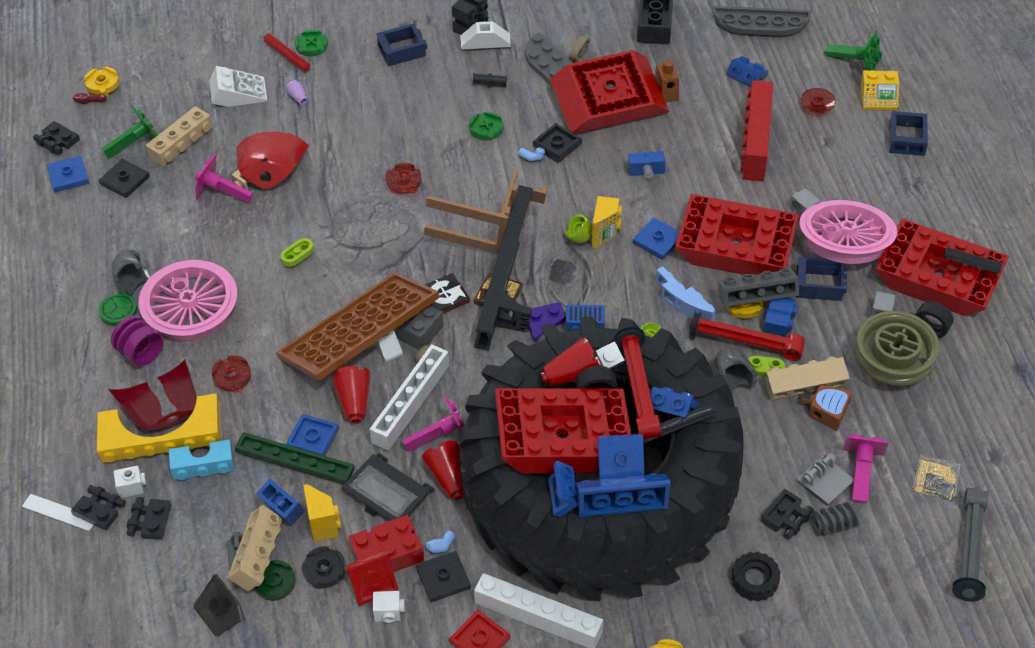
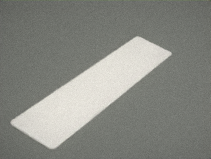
(55, 511)

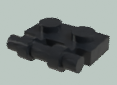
(58, 135)
(782, 509)
(97, 513)
(155, 518)

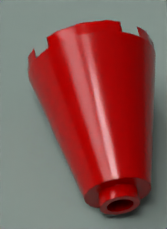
(569, 364)
(352, 391)
(445, 467)

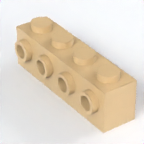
(179, 136)
(806, 377)
(255, 548)

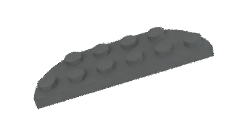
(761, 20)
(545, 57)

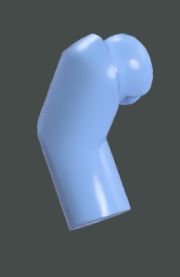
(532, 156)
(440, 545)

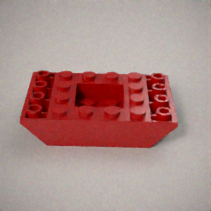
(592, 105)
(715, 223)
(918, 254)
(535, 416)

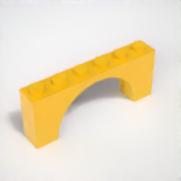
(201, 428)

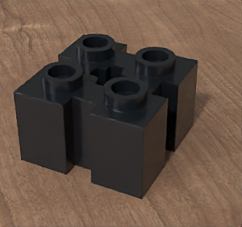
(468, 13)

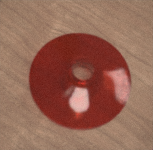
(818, 100)

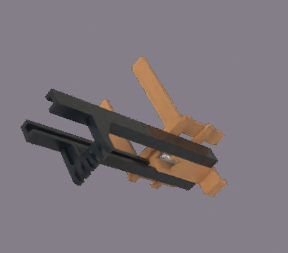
(511, 228)

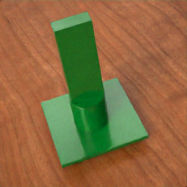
(870, 53)
(130, 136)

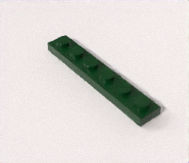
(294, 458)

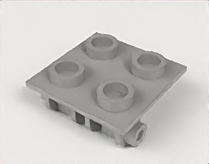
(826, 479)

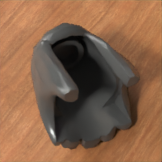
(128, 271)
(735, 368)

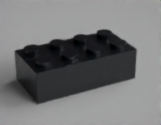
(655, 21)

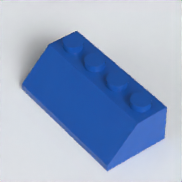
(623, 495)

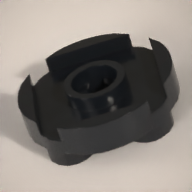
(327, 577)

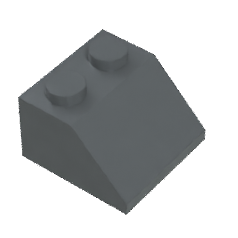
(421, 328)

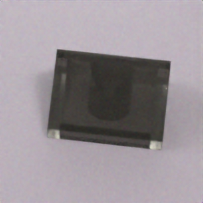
(218, 607)

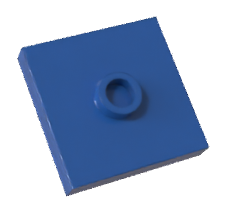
(67, 173)
(657, 238)
(313, 434)
(620, 456)

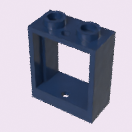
(404, 53)
(898, 144)
(823, 267)

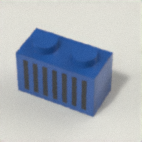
(574, 312)

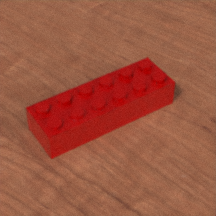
(757, 131)

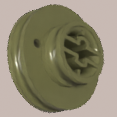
(893, 345)

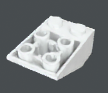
(236, 87)

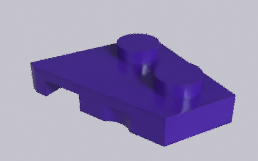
(545, 315)

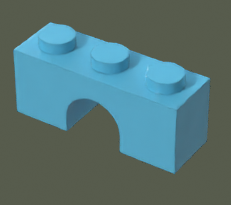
(217, 460)

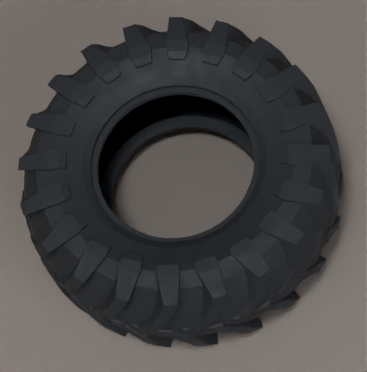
(614, 549)

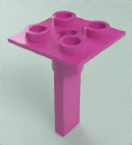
(208, 177)
(442, 427)
(864, 449)

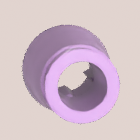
(297, 92)

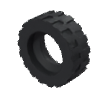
(751, 591)

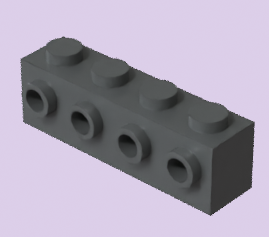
(758, 287)

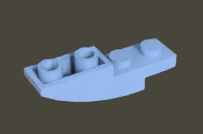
(681, 299)

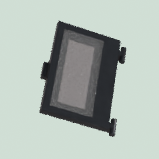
(385, 489)

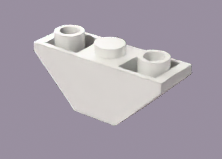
(485, 36)

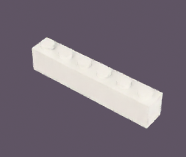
(409, 397)
(538, 611)

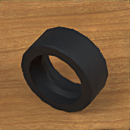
(939, 312)
(594, 375)

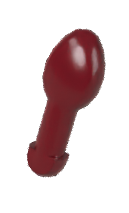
(86, 97)

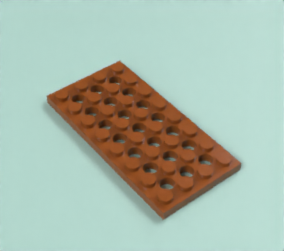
(357, 325)

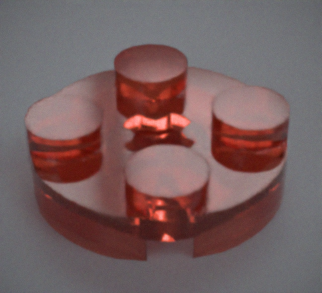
(399, 185)
(231, 382)

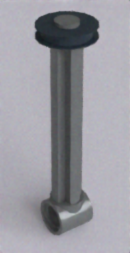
(969, 586)

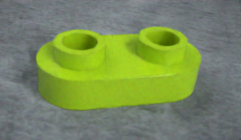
(297, 252)
(763, 364)

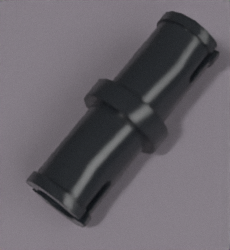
(489, 79)

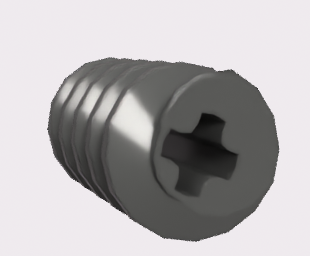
(835, 517)

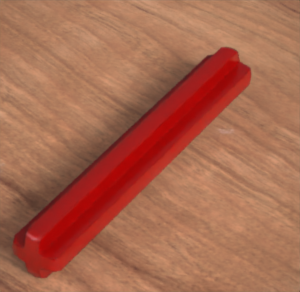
(286, 52)

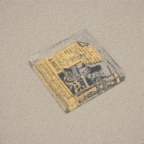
(936, 477)

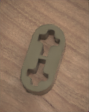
(579, 48)

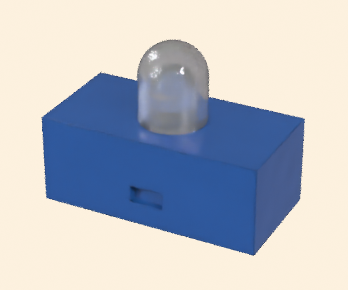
(646, 164)

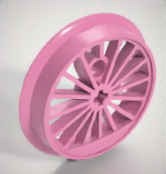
(866, 240)
(188, 301)

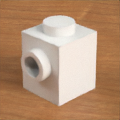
(609, 356)
(129, 481)
(387, 606)

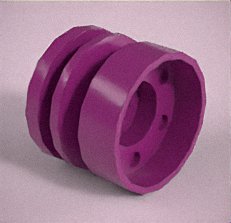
(136, 341)

